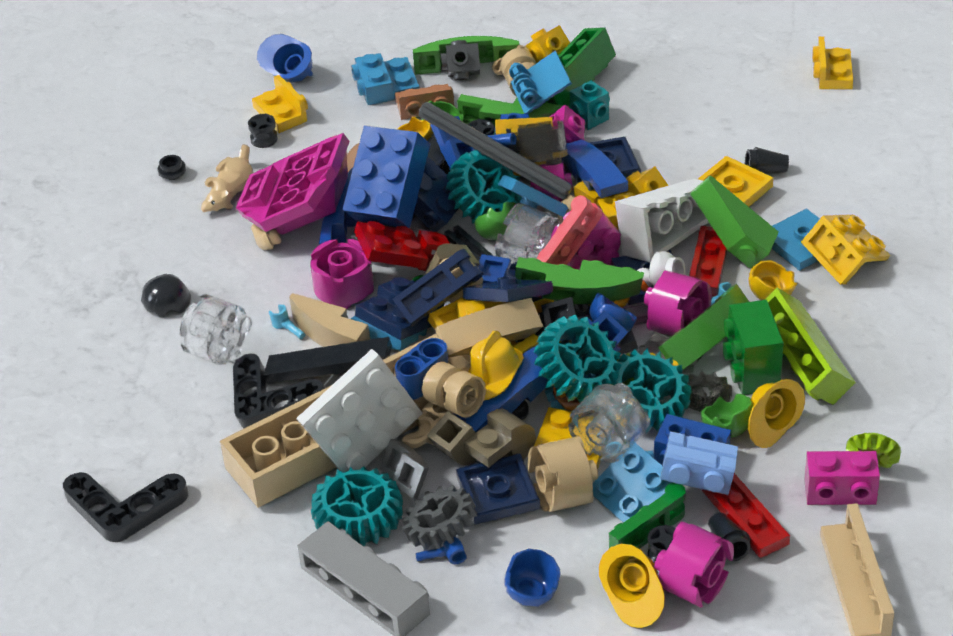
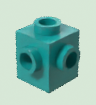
(590, 103)

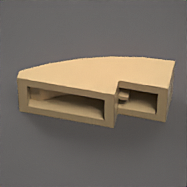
(513, 320)
(326, 322)

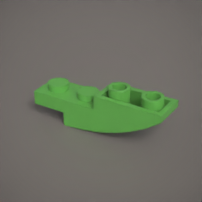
(491, 110)
(582, 284)

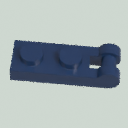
(437, 287)

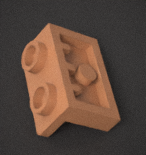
(411, 100)

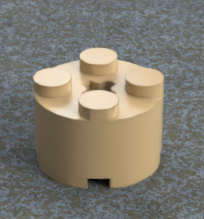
(562, 474)

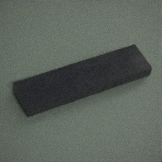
(322, 360)

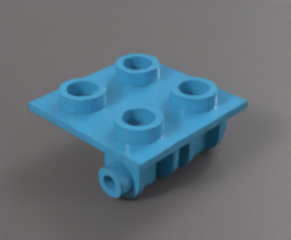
(539, 82)
(630, 483)

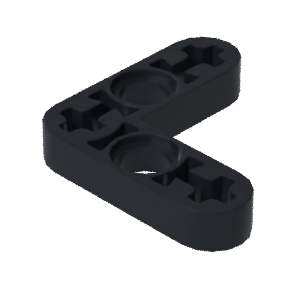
(263, 401)
(169, 489)

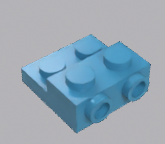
(381, 79)

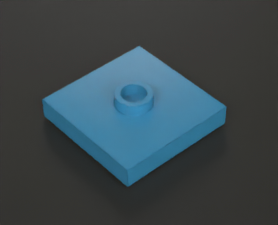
(532, 196)
(789, 238)

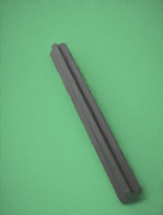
(495, 150)

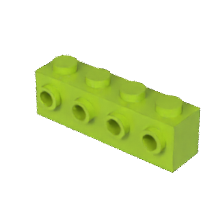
(809, 350)

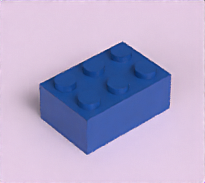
(386, 176)

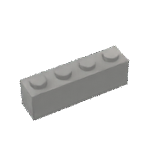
(364, 580)

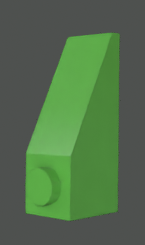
(735, 223)

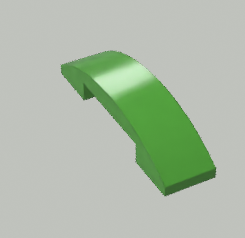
(428, 56)
(703, 331)

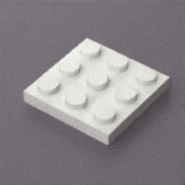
(360, 414)

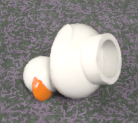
(659, 263)

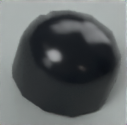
(165, 294)

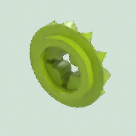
(887, 449)

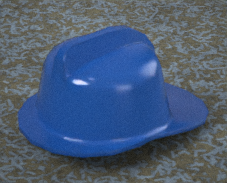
(285, 57)

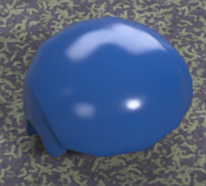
(621, 315)
(532, 577)

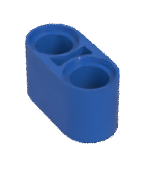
(414, 365)

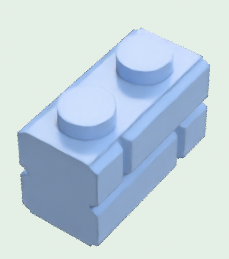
(699, 463)

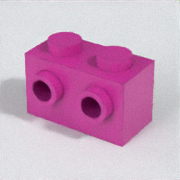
(841, 477)

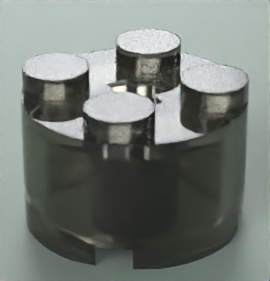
(541, 142)

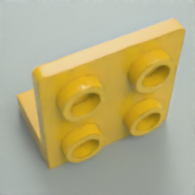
(843, 245)

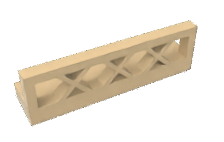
(857, 576)

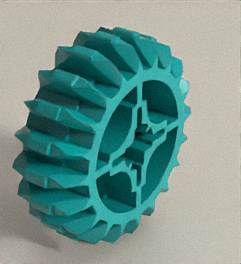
(468, 180)
(568, 363)
(652, 382)
(360, 503)

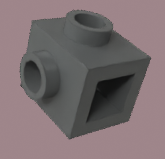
(464, 69)

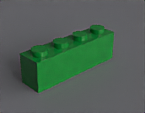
(584, 60)

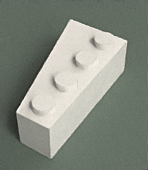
(658, 219)

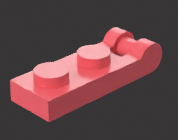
(571, 232)

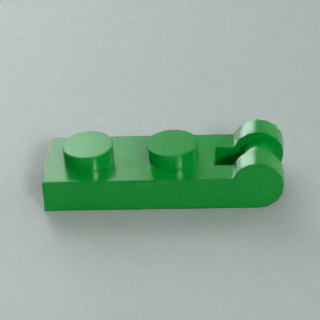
(663, 511)

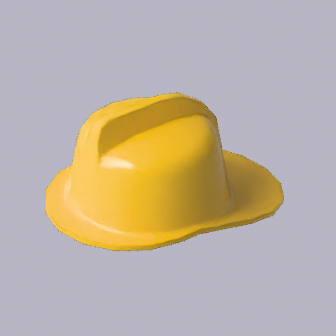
(495, 363)
(774, 411)
(632, 585)

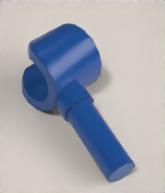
(454, 552)

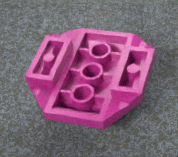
(297, 187)

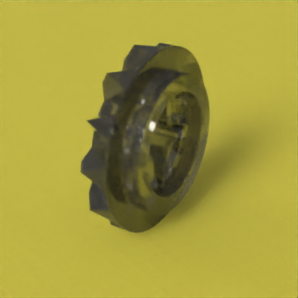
(717, 385)

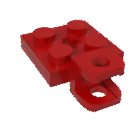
(398, 244)

